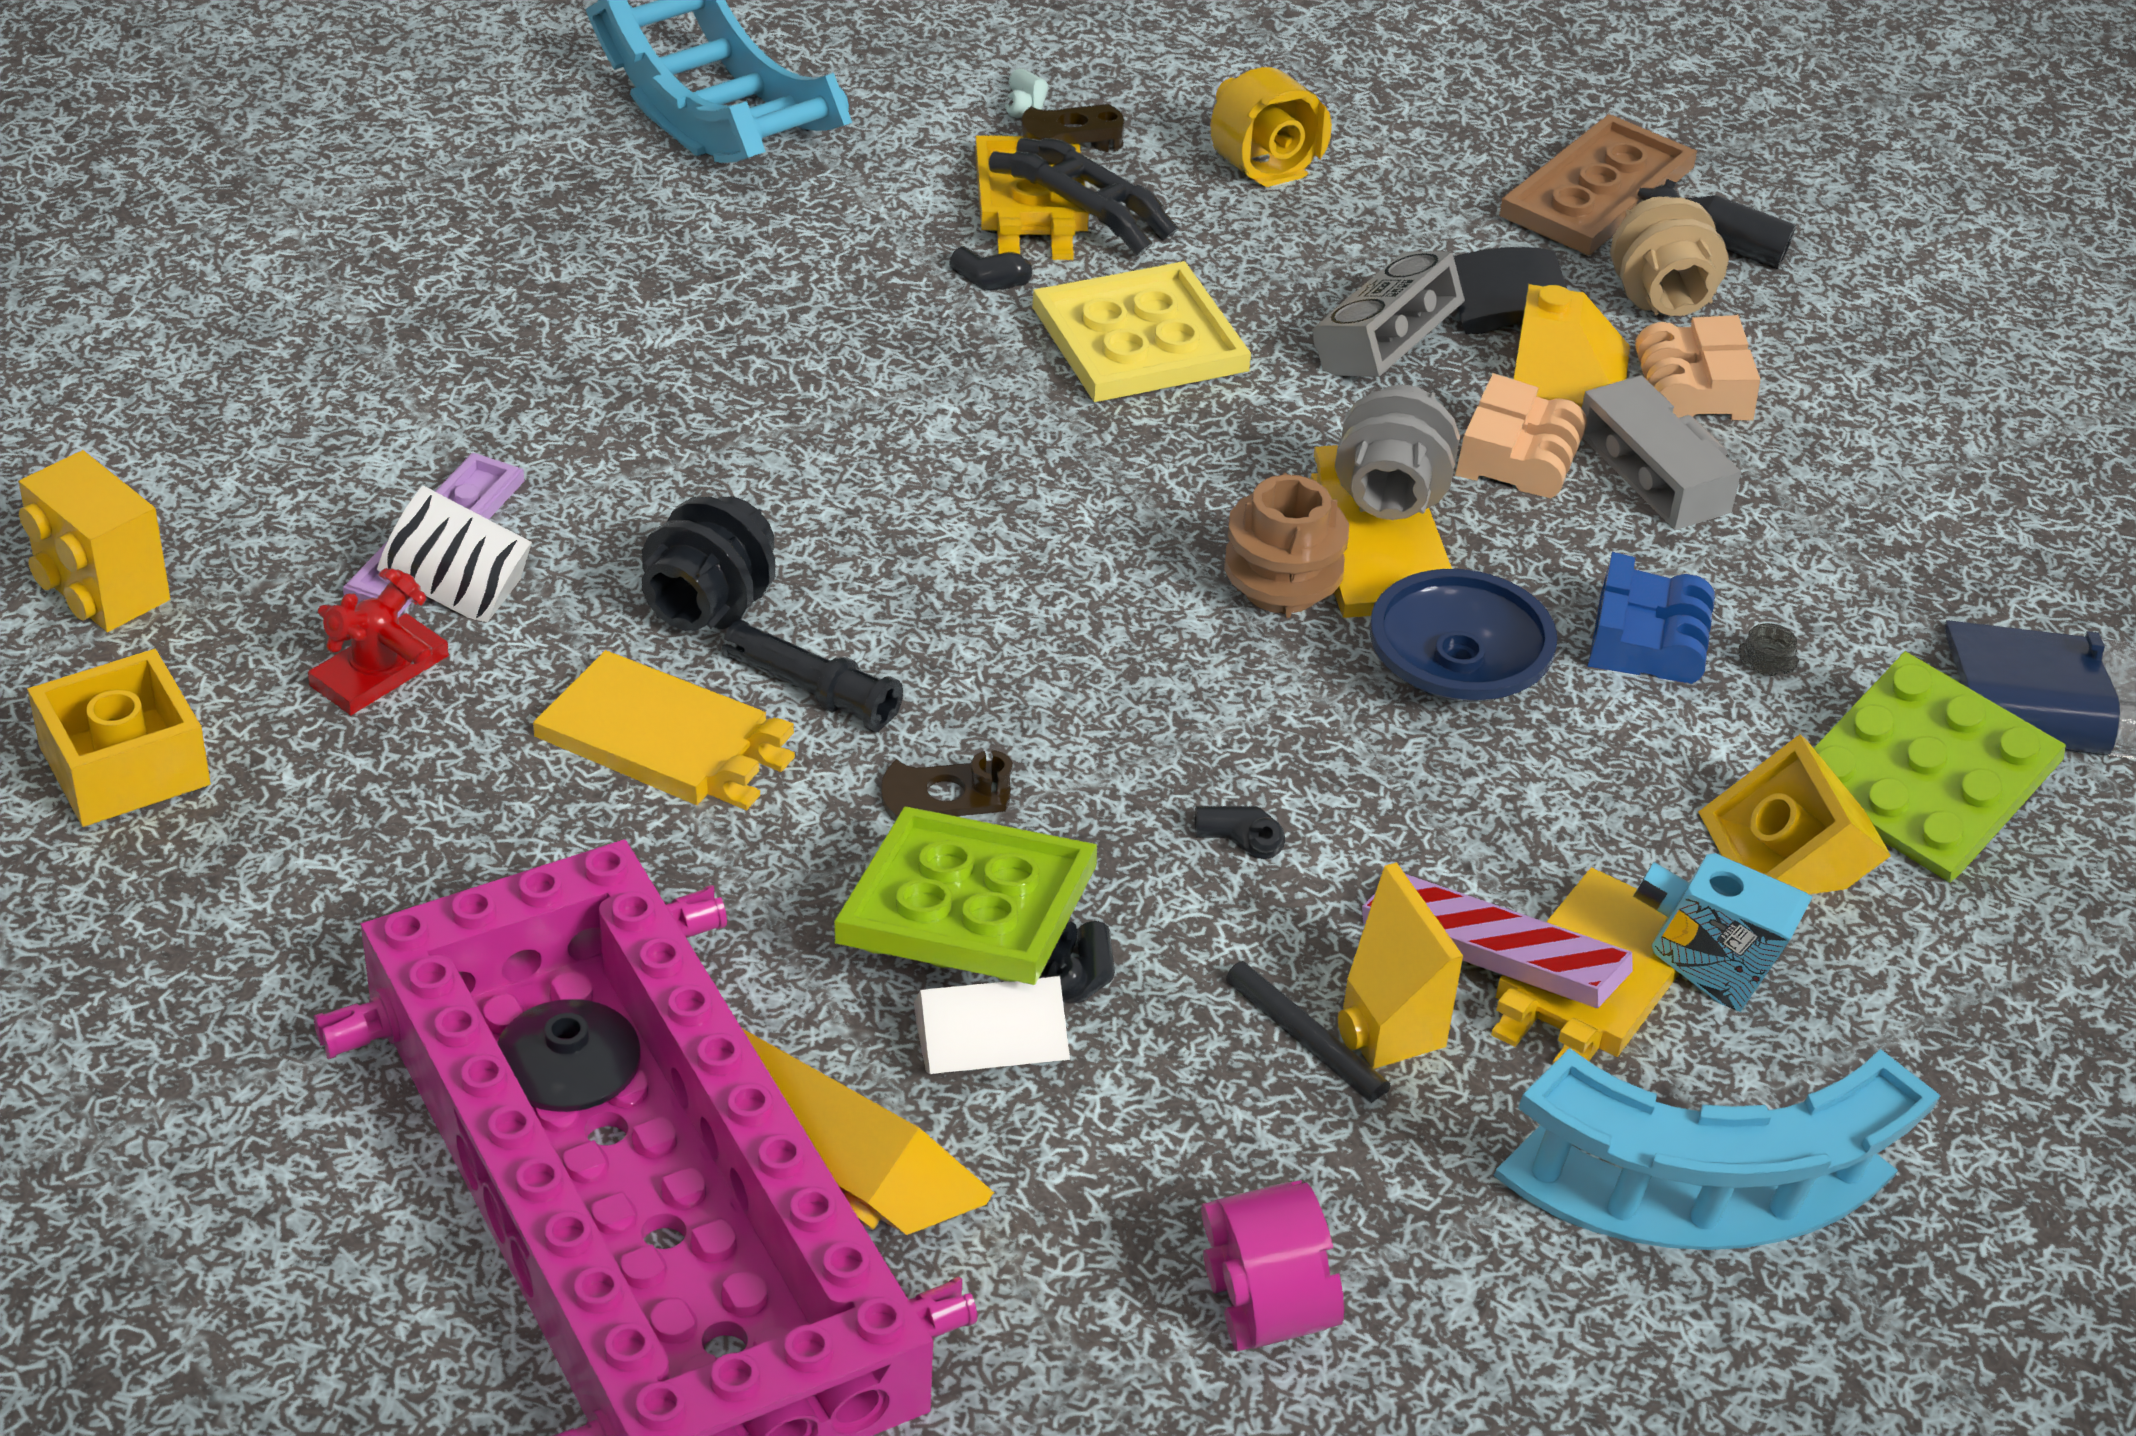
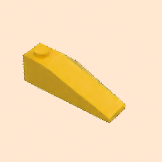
(875, 1156)

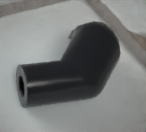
(991, 272)
(1244, 825)
(1093, 968)

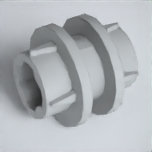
(1397, 452)

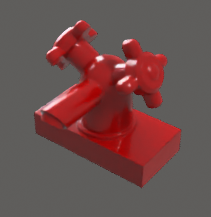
(383, 646)

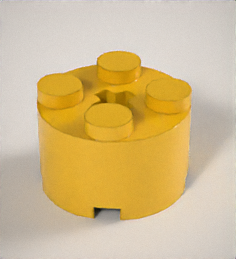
(1273, 116)

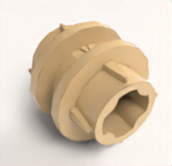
(1669, 256)

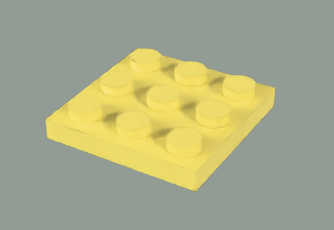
(1140, 331)

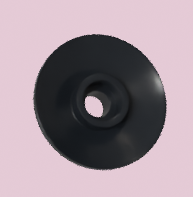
(571, 1054)

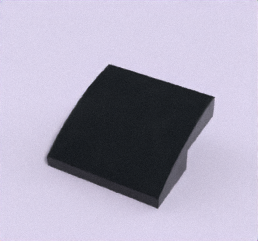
(1498, 283)

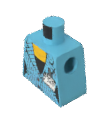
(1722, 924)

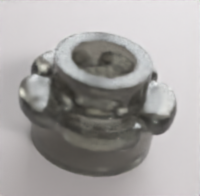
(1770, 650)

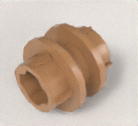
(1286, 544)

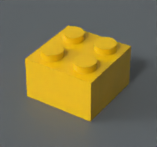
(93, 541)
(119, 737)

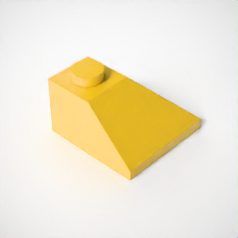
(1567, 345)
(1795, 823)
(1400, 977)

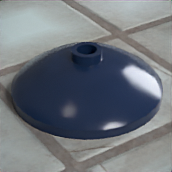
(1463, 634)

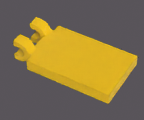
(1023, 208)
(1377, 548)
(665, 731)
(1609, 913)

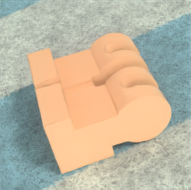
(1701, 366)
(1521, 438)

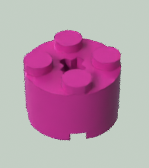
(1272, 1264)

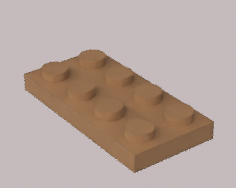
(1593, 181)

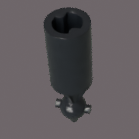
(1741, 227)

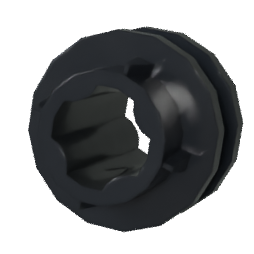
(708, 563)

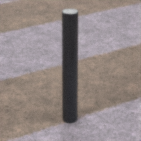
(1307, 1032)

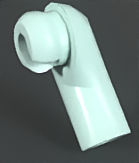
(1027, 92)

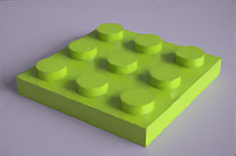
(1936, 764)
(967, 895)

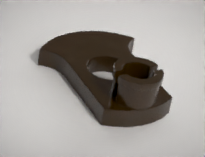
(1097, 126)
(909, 786)

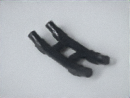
(1032, 163)

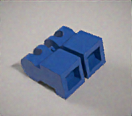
(1652, 623)

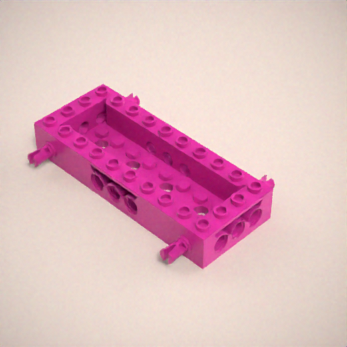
(704, 1153)

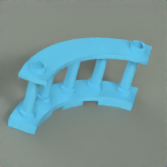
(699, 117)
(1714, 1172)

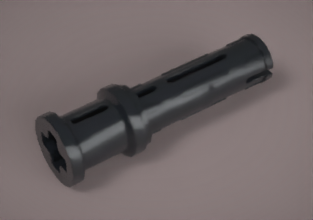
(834, 682)

